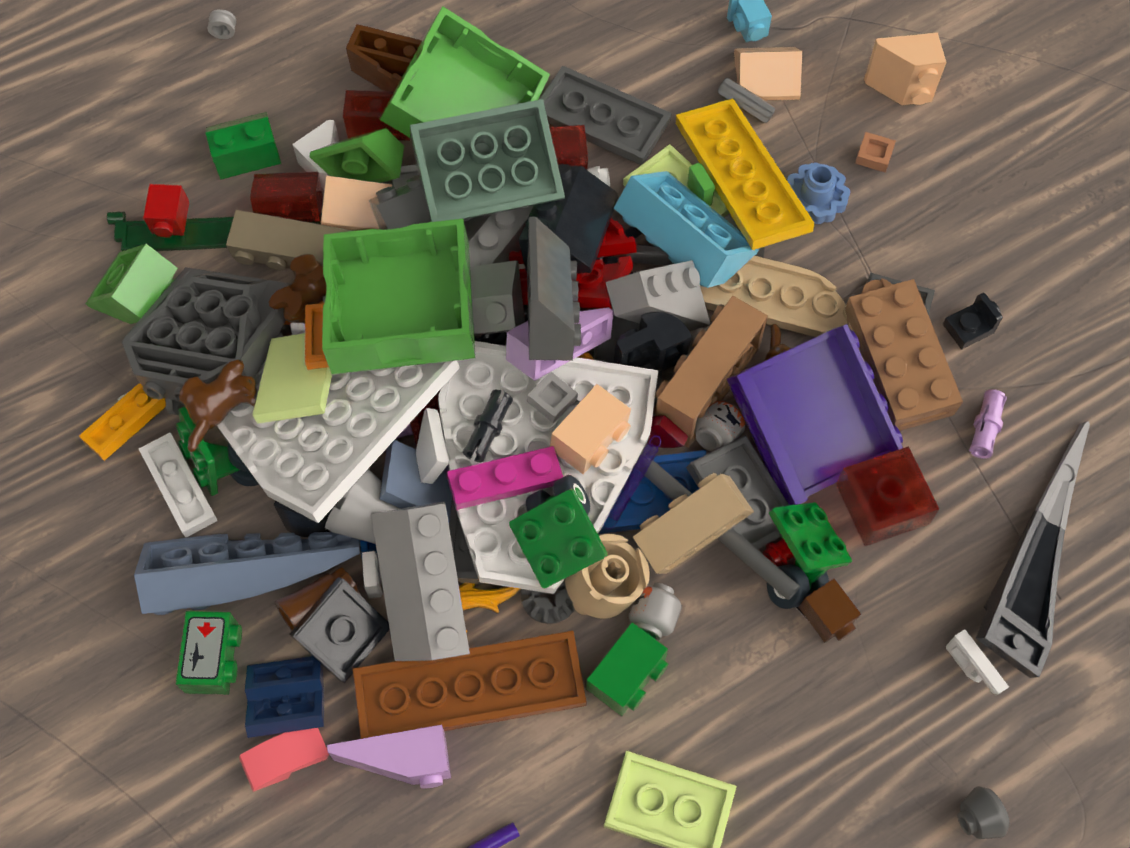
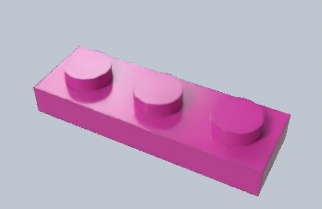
(504, 477)

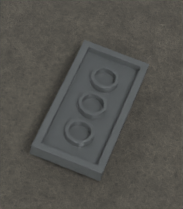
(609, 115)

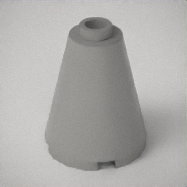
(354, 509)

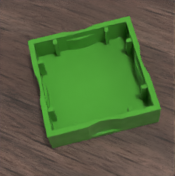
(460, 74)
(397, 297)

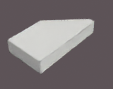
(431, 447)
(974, 662)

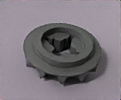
(542, 610)

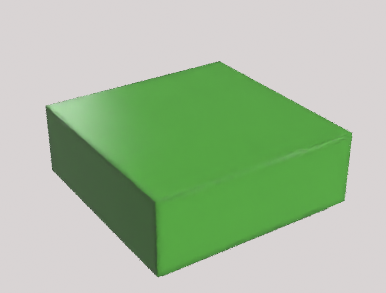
(701, 183)

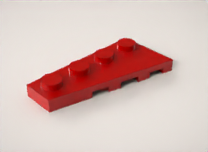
(592, 286)

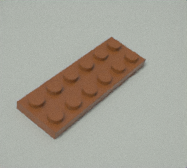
(471, 688)

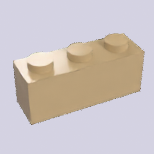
(692, 522)

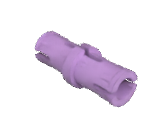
(988, 424)

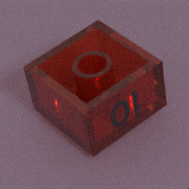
(887, 496)

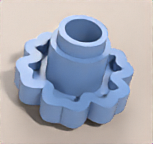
(820, 191)

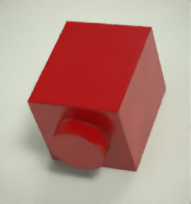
(166, 210)

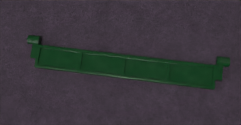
(198, 234)

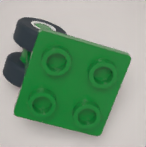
(210, 459)
(558, 532)
(814, 547)

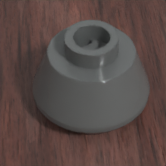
(983, 814)

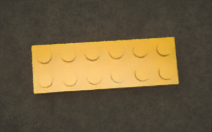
(744, 174)

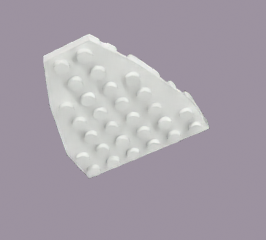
(464, 396)
(320, 457)

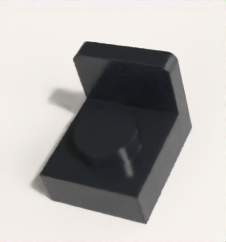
(974, 321)

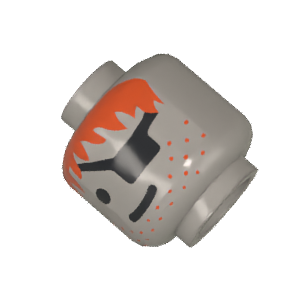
(719, 426)
(656, 610)

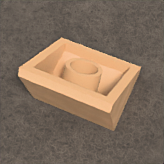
(770, 72)
(348, 204)

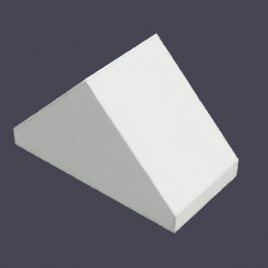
(317, 138)

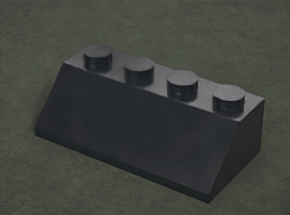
(577, 219)

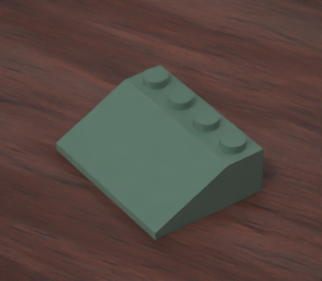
(487, 161)

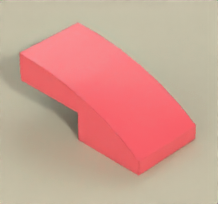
(281, 756)

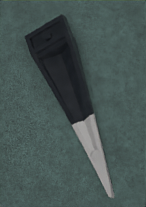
(1024, 598)

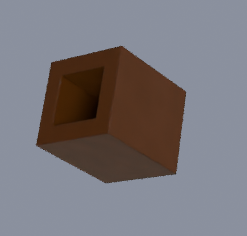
(830, 612)

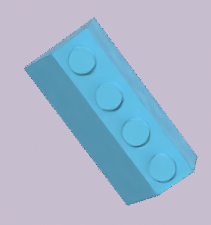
(684, 226)

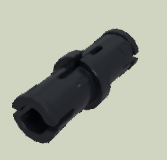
(487, 426)

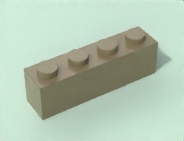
(275, 239)

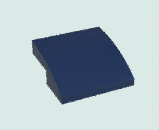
(284, 696)

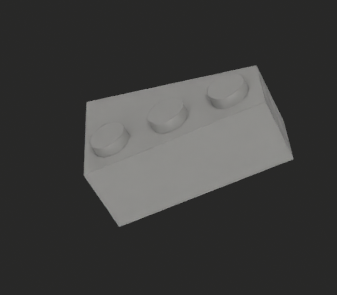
(663, 289)

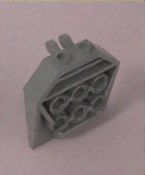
(199, 329)

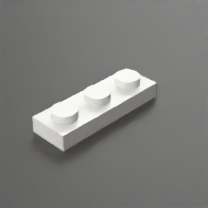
(178, 485)

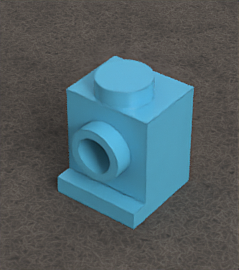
(750, 18)

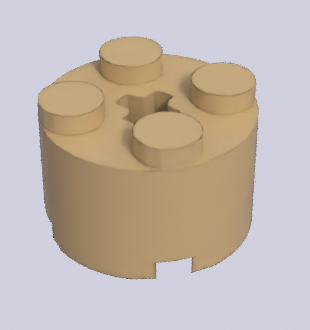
(611, 583)

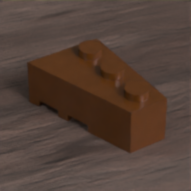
(380, 56)

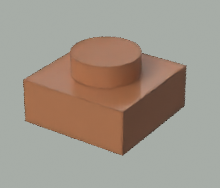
(875, 152)

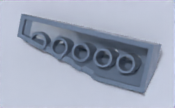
(220, 570)

